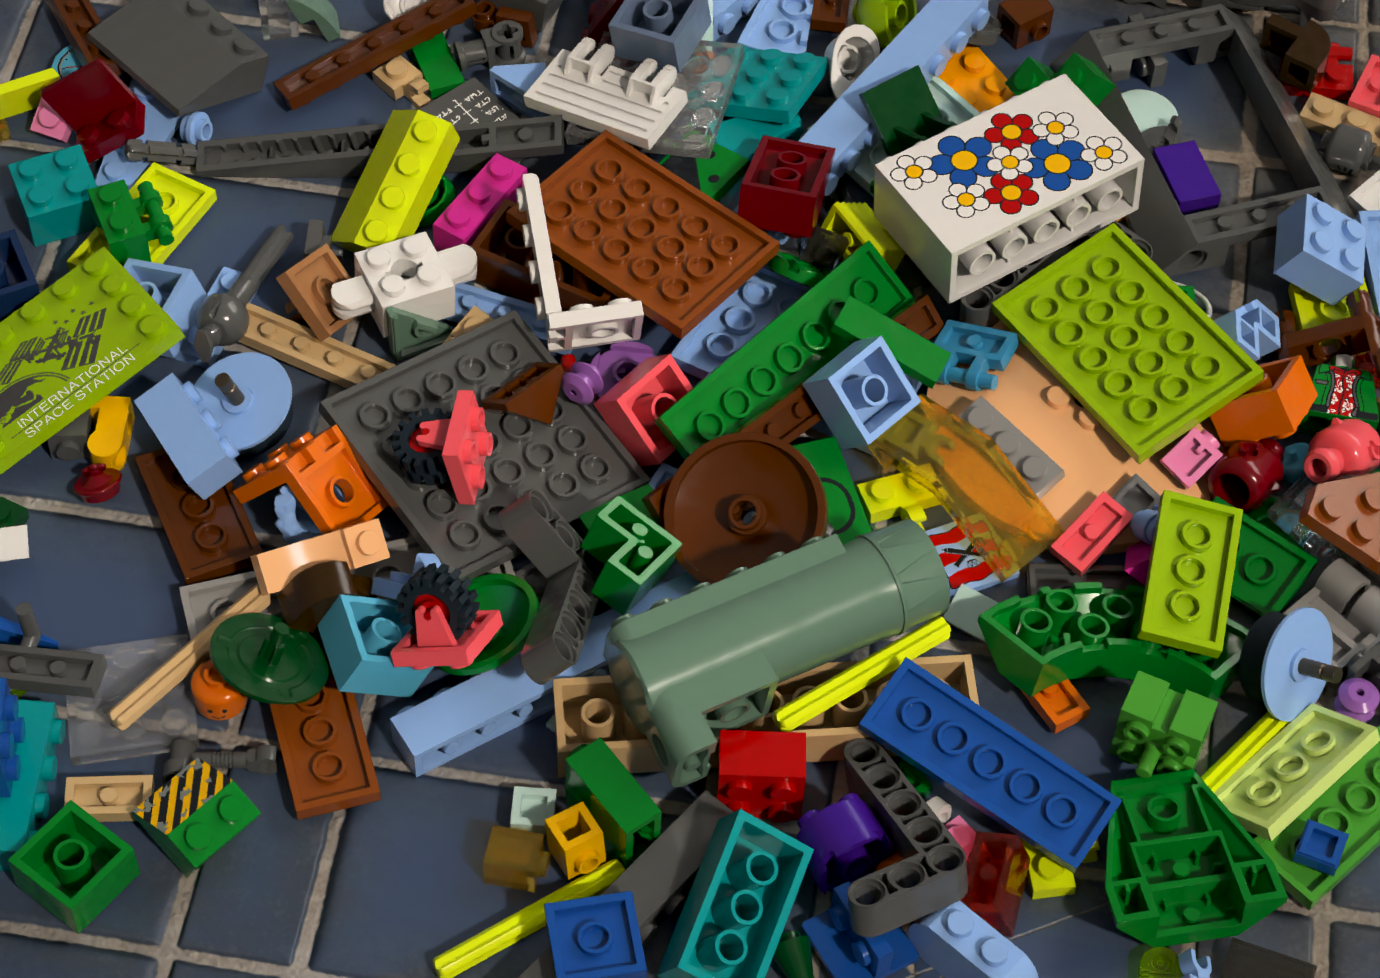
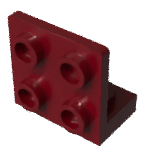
(97, 108)

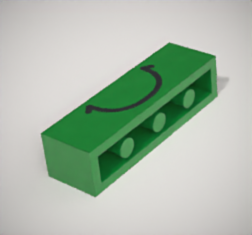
(844, 505)

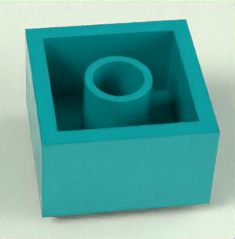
(54, 194)

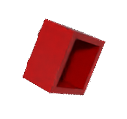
(762, 773)

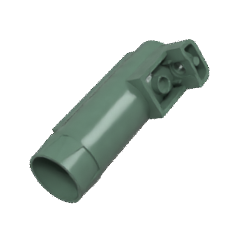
(727, 644)

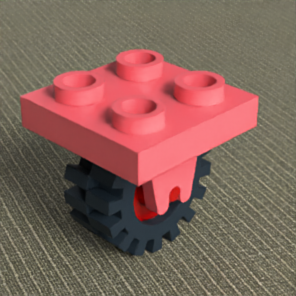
(446, 445)
(443, 620)

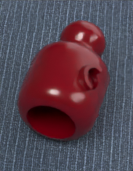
(1247, 473)

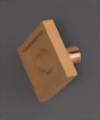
(309, 291)

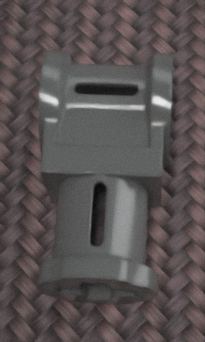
(492, 47)

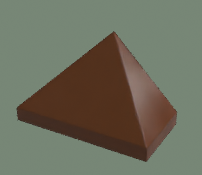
(529, 394)

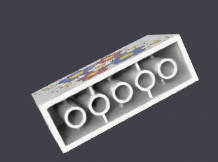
(1007, 187)

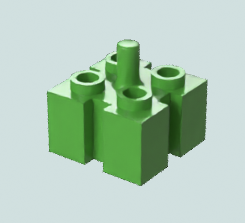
(1161, 727)

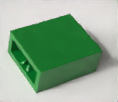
(614, 799)

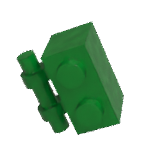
(119, 220)

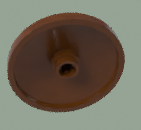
(725, 483)

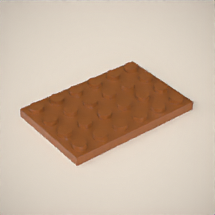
(647, 233)

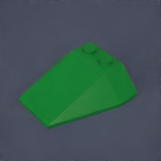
(1183, 864)

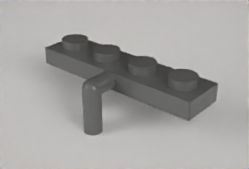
(48, 669)

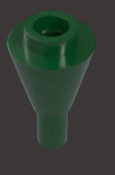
(794, 955)

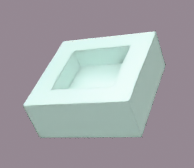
(532, 807)

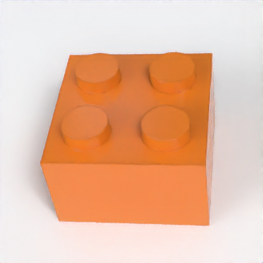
(1269, 407)

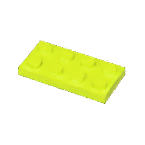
(183, 202)

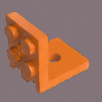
(311, 470)

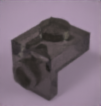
(823, 248)

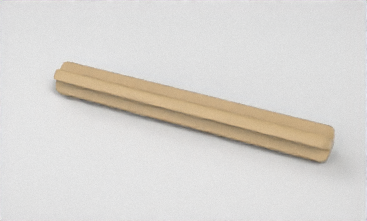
(180, 664)

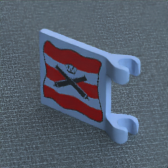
(962, 560)

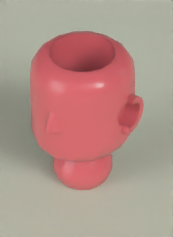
(1342, 448)

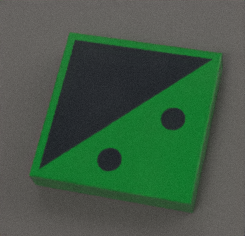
(711, 175)

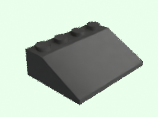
(182, 53)

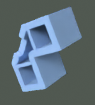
(1252, 328)

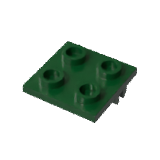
(903, 111)

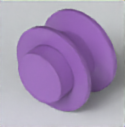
(582, 383)
(1357, 699)

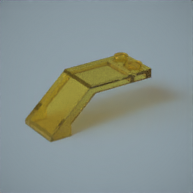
(971, 483)

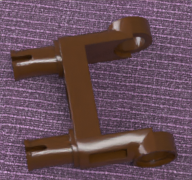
(1353, 335)

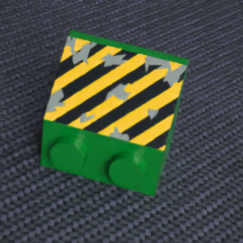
(196, 815)

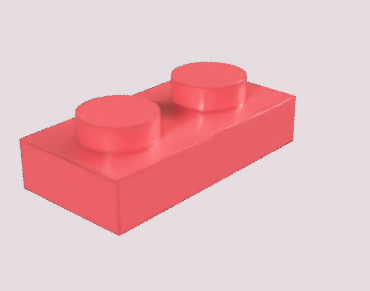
(1367, 91)
(1091, 534)

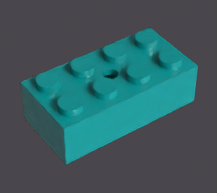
(737, 902)

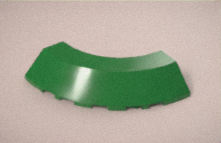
(1093, 635)

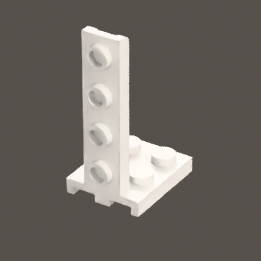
(583, 324)

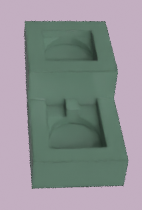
(321, 12)

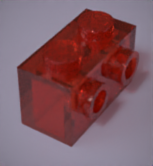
(997, 879)

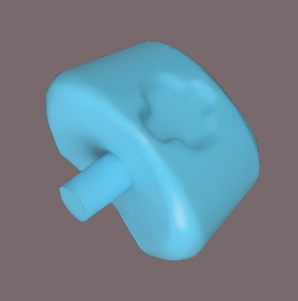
(1293, 461)

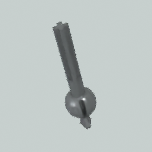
(224, 317)

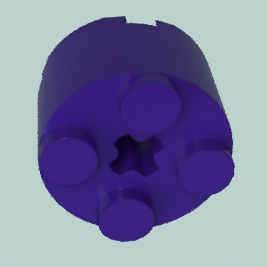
(845, 842)

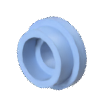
(196, 128)

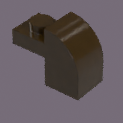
(1302, 48)
(315, 590)

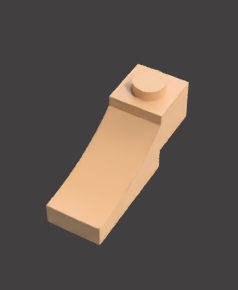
(355, 544)

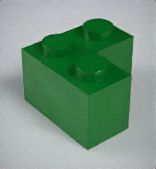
(1081, 71)
(633, 551)

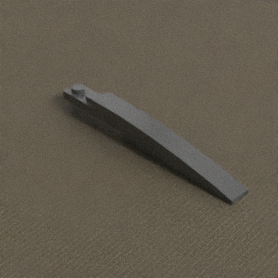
(346, 150)

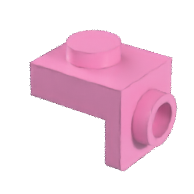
(50, 123)

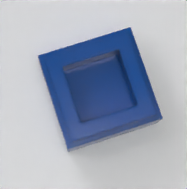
(1320, 847)

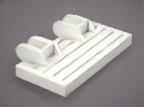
(609, 101)

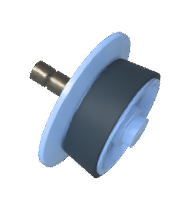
(249, 399)
(1288, 661)

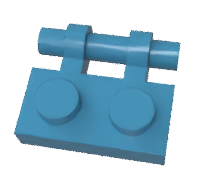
(978, 346)

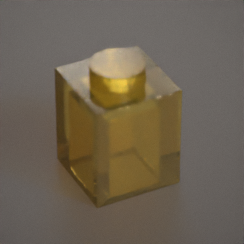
(515, 859)

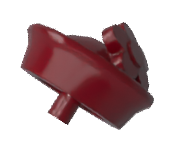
(98, 483)

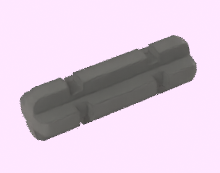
(160, 152)

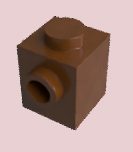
(1025, 21)

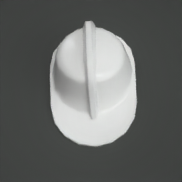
(850, 56)

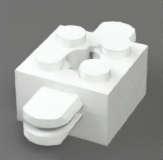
(424, 290)

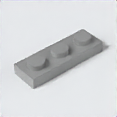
(1028, 459)

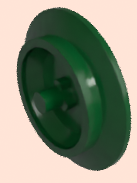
(268, 659)

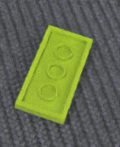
(1190, 574)

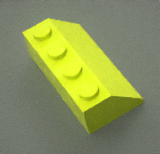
(397, 181)

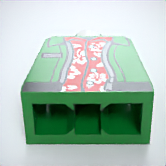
(1341, 395)

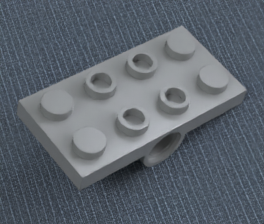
(1351, 603)

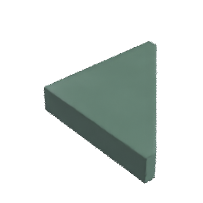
(413, 334)

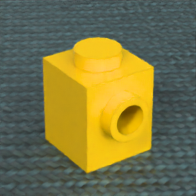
(575, 840)

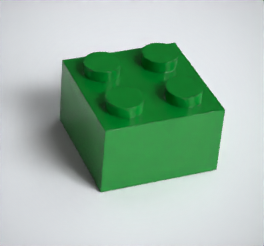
(74, 866)

